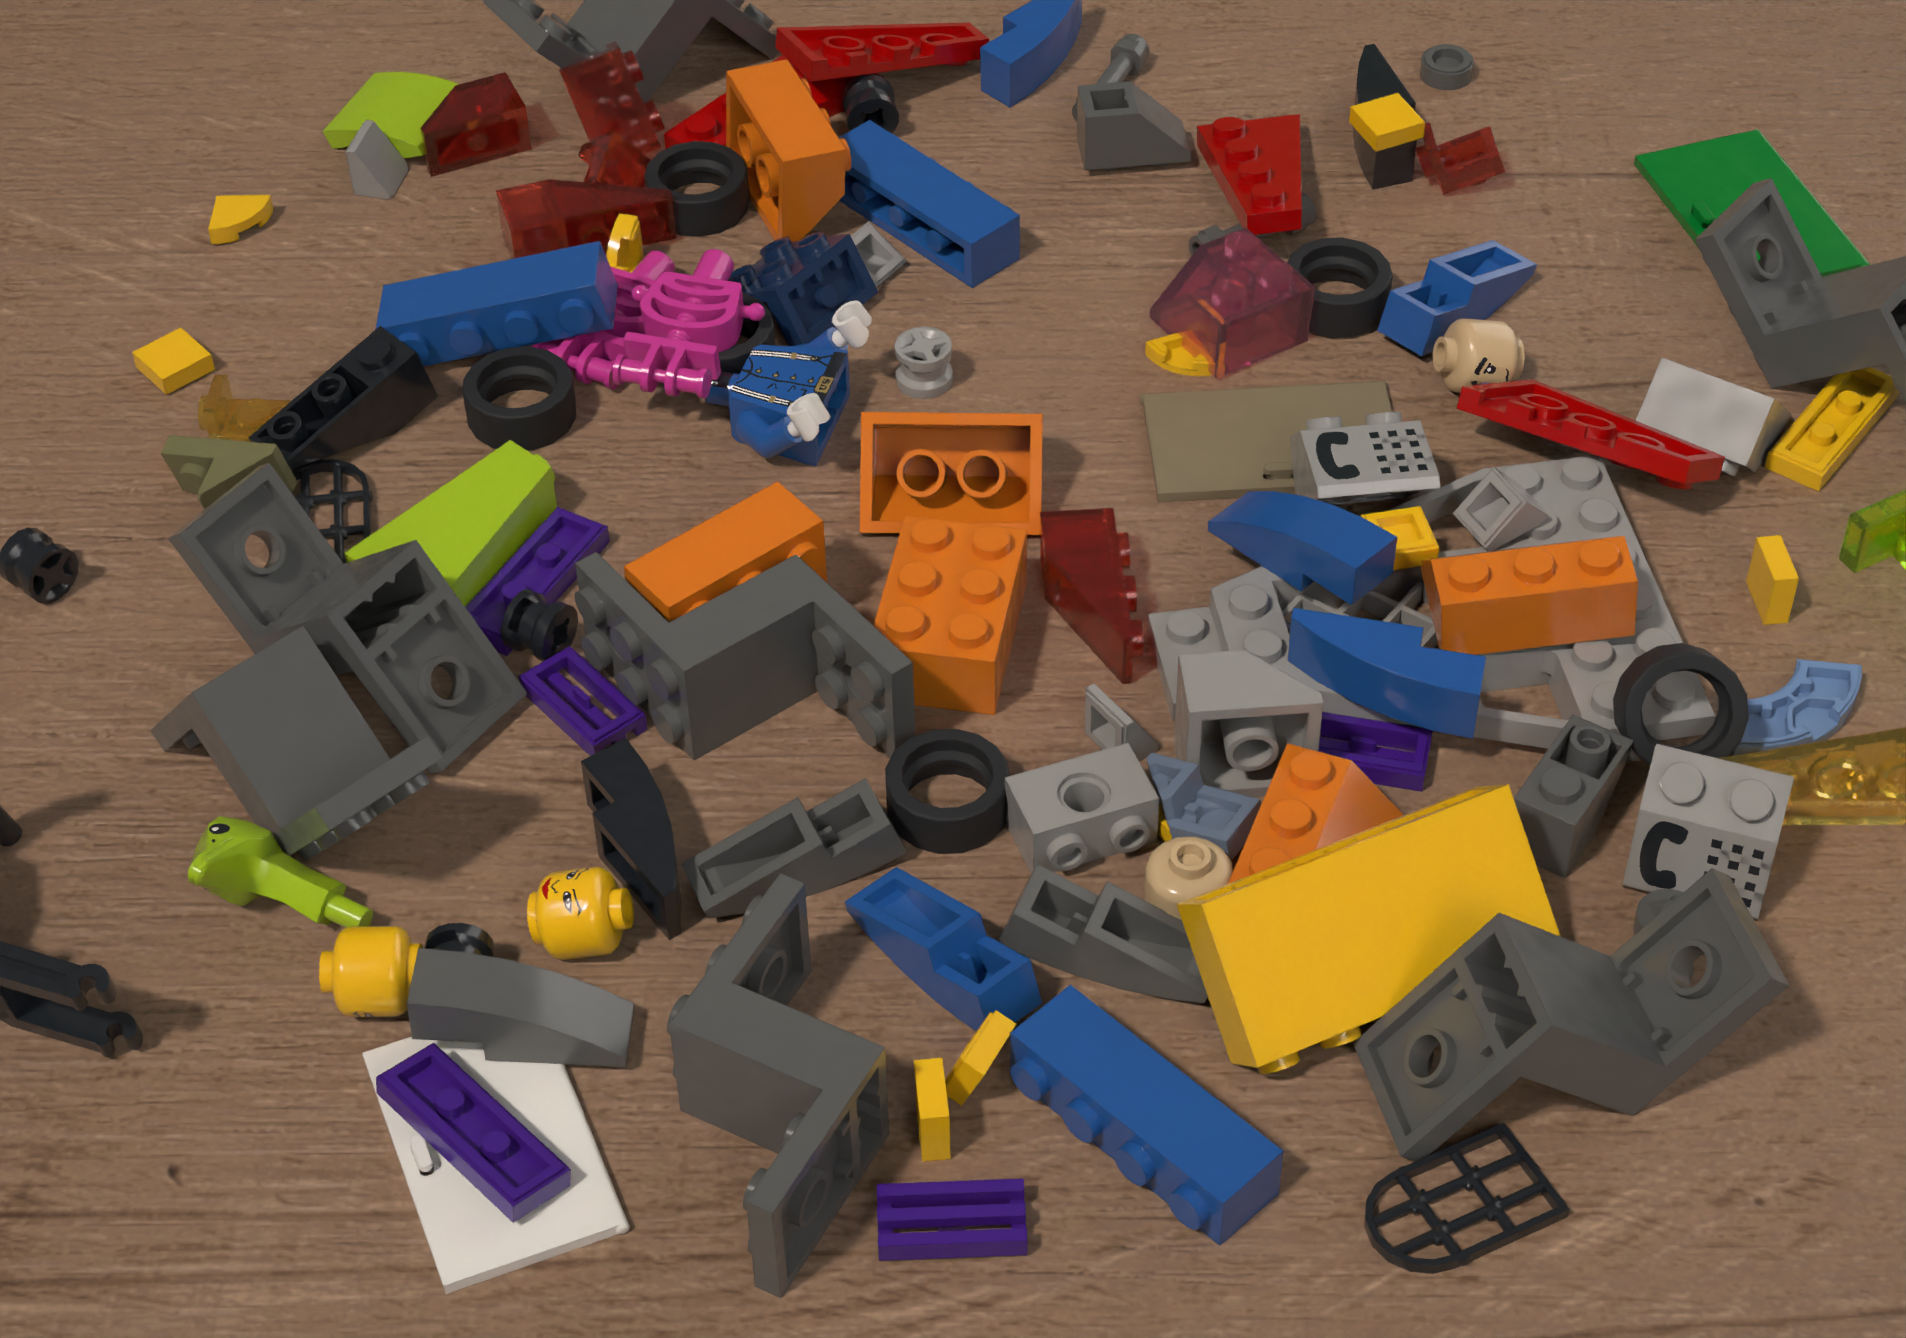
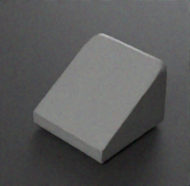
(374, 163)
(877, 253)
(1499, 510)
(1112, 726)

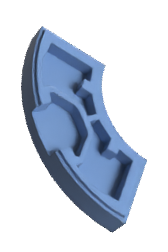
(1805, 709)

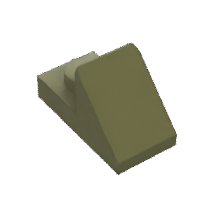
(216, 465)

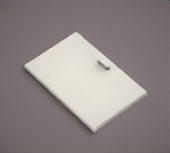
(462, 1227)

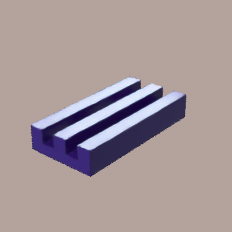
(607, 731)
(1379, 764)
(951, 1209)

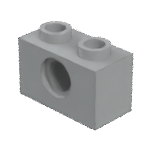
(1082, 809)

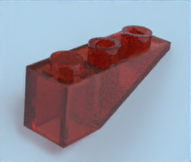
(574, 213)
(1086, 583)

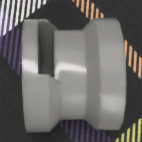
(924, 362)

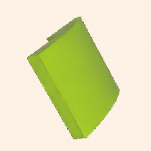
(396, 104)

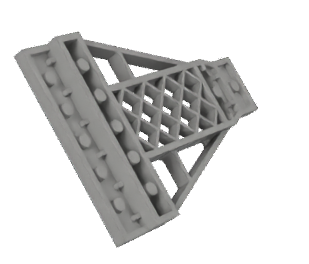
(1583, 676)

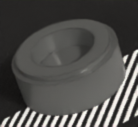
(1446, 67)

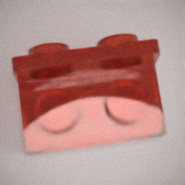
(609, 100)

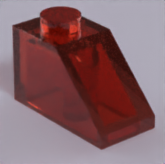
(476, 125)

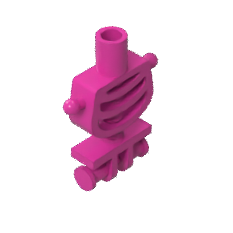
(685, 328)
(595, 353)

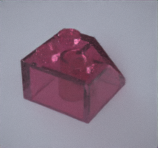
(1236, 303)

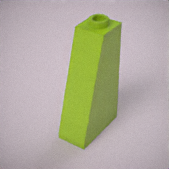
(474, 519)

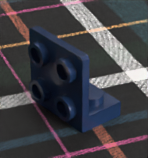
(807, 282)

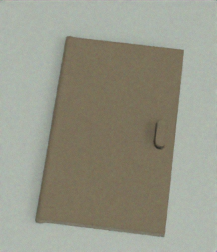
(1240, 438)

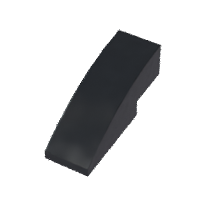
(1375, 81)
(634, 831)

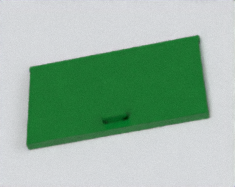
(1709, 175)

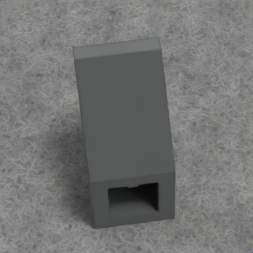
(1127, 128)
(1570, 792)

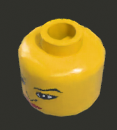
(579, 913)
(369, 970)

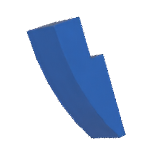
(1030, 49)
(1454, 287)
(1308, 542)
(1389, 670)
(945, 949)

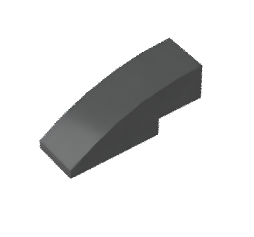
(815, 846)
(1103, 937)
(517, 1010)

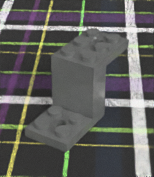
(650, 28)
(1790, 313)
(373, 616)
(746, 657)
(296, 746)
(1568, 1015)
(779, 1082)

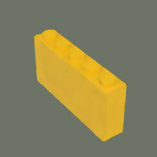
(1358, 924)

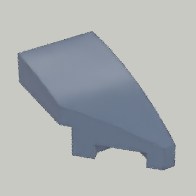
(1199, 808)

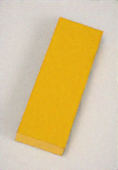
(1832, 426)

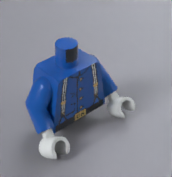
(793, 394)

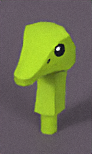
(245, 862)

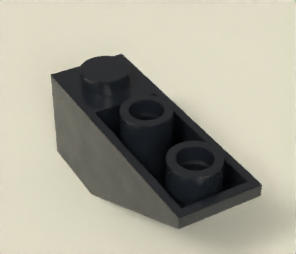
(352, 403)

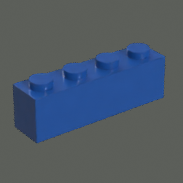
(929, 206)
(502, 304)
(1145, 1115)

